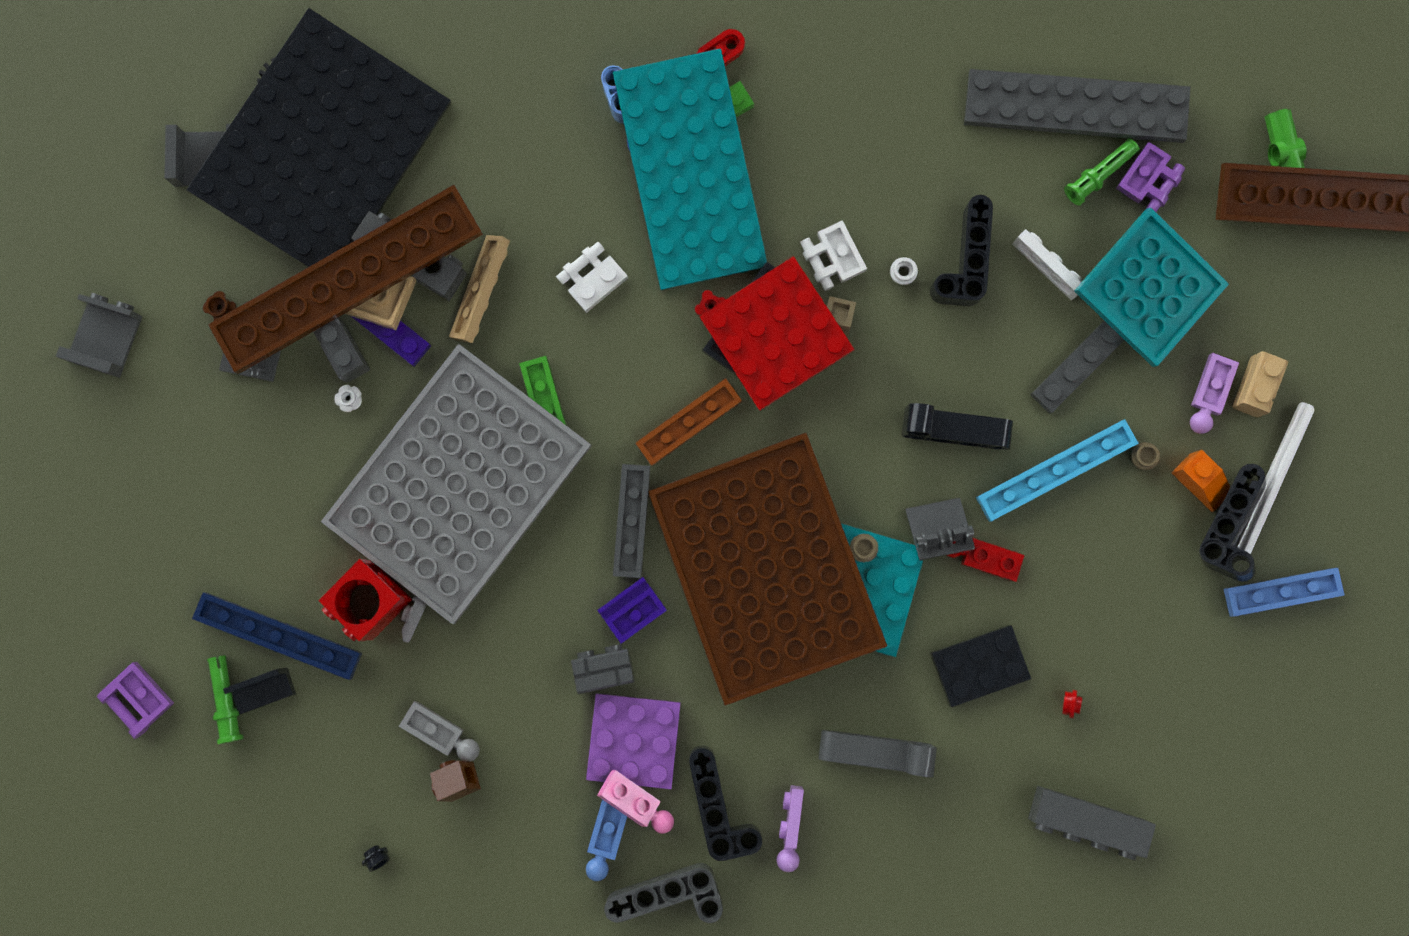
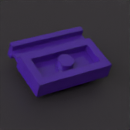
(632, 610)

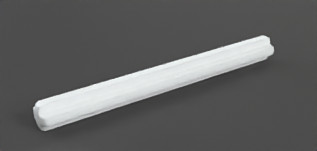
(1276, 475)

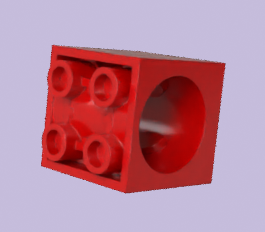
(391, 598)

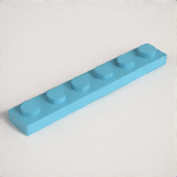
(1057, 470)

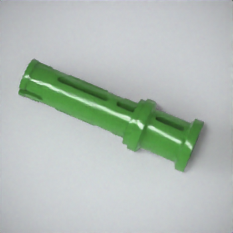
(1093, 179)
(226, 713)

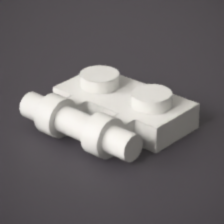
(841, 252)
(597, 283)

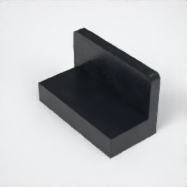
(261, 690)

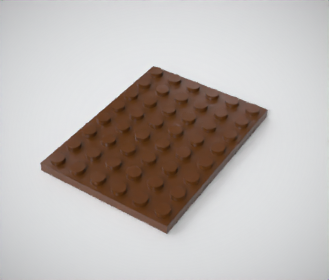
(766, 569)

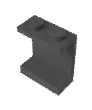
(187, 153)
(103, 336)

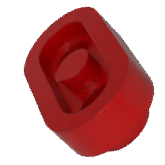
(722, 40)

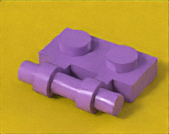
(1143, 173)

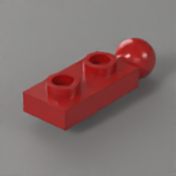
(992, 560)

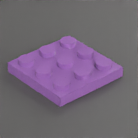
(634, 739)

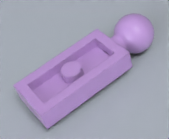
(1212, 391)
(788, 859)

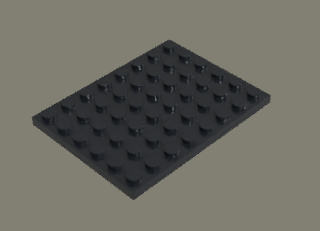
(319, 142)

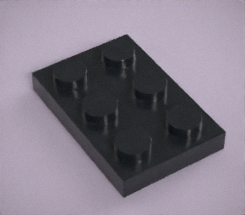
(980, 666)

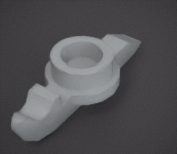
(411, 617)

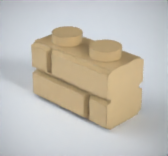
(1260, 384)

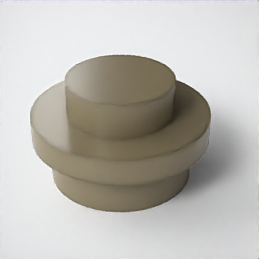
(1145, 456)
(864, 547)

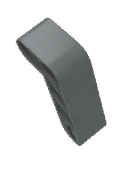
(878, 752)
(663, 899)

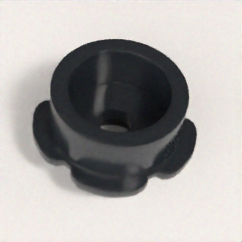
(375, 858)

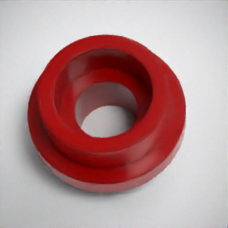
(1071, 704)

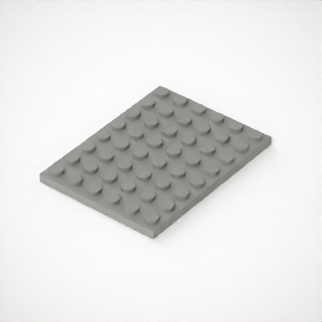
(456, 484)

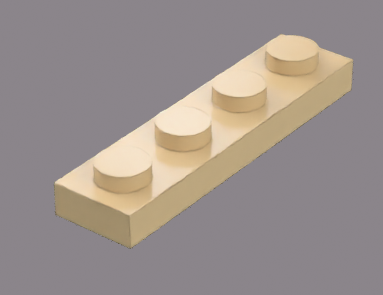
(479, 288)

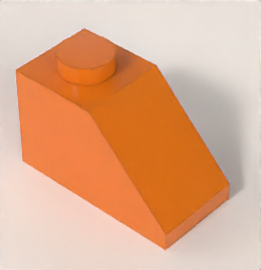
(1203, 479)

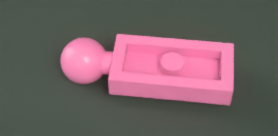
(635, 802)

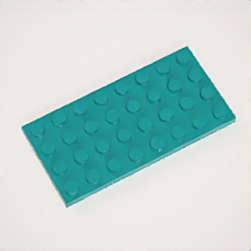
(690, 169)

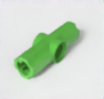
(1285, 147)

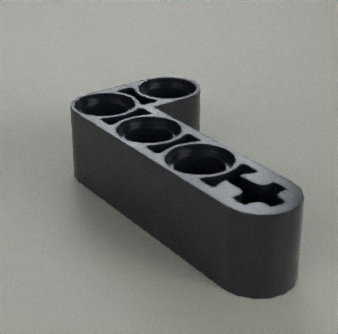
(969, 250)
(928, 424)
(1239, 520)
(716, 802)

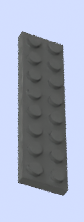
(1077, 105)

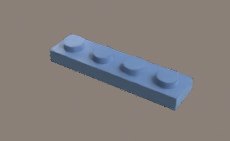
(1283, 592)

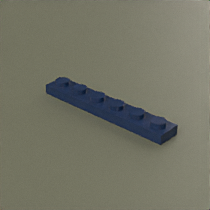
(277, 635)

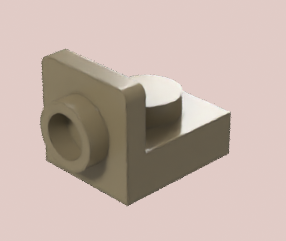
(842, 312)

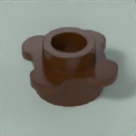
(214, 301)

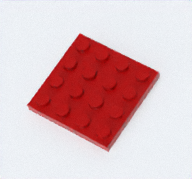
(777, 333)

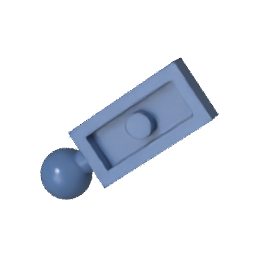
(605, 840)

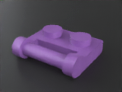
(141, 693)

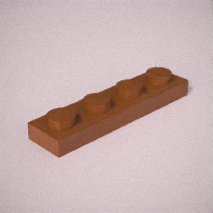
(688, 422)

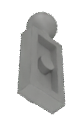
(438, 732)

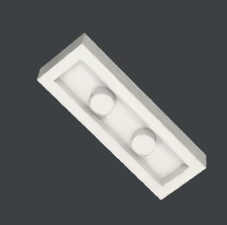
(1048, 263)

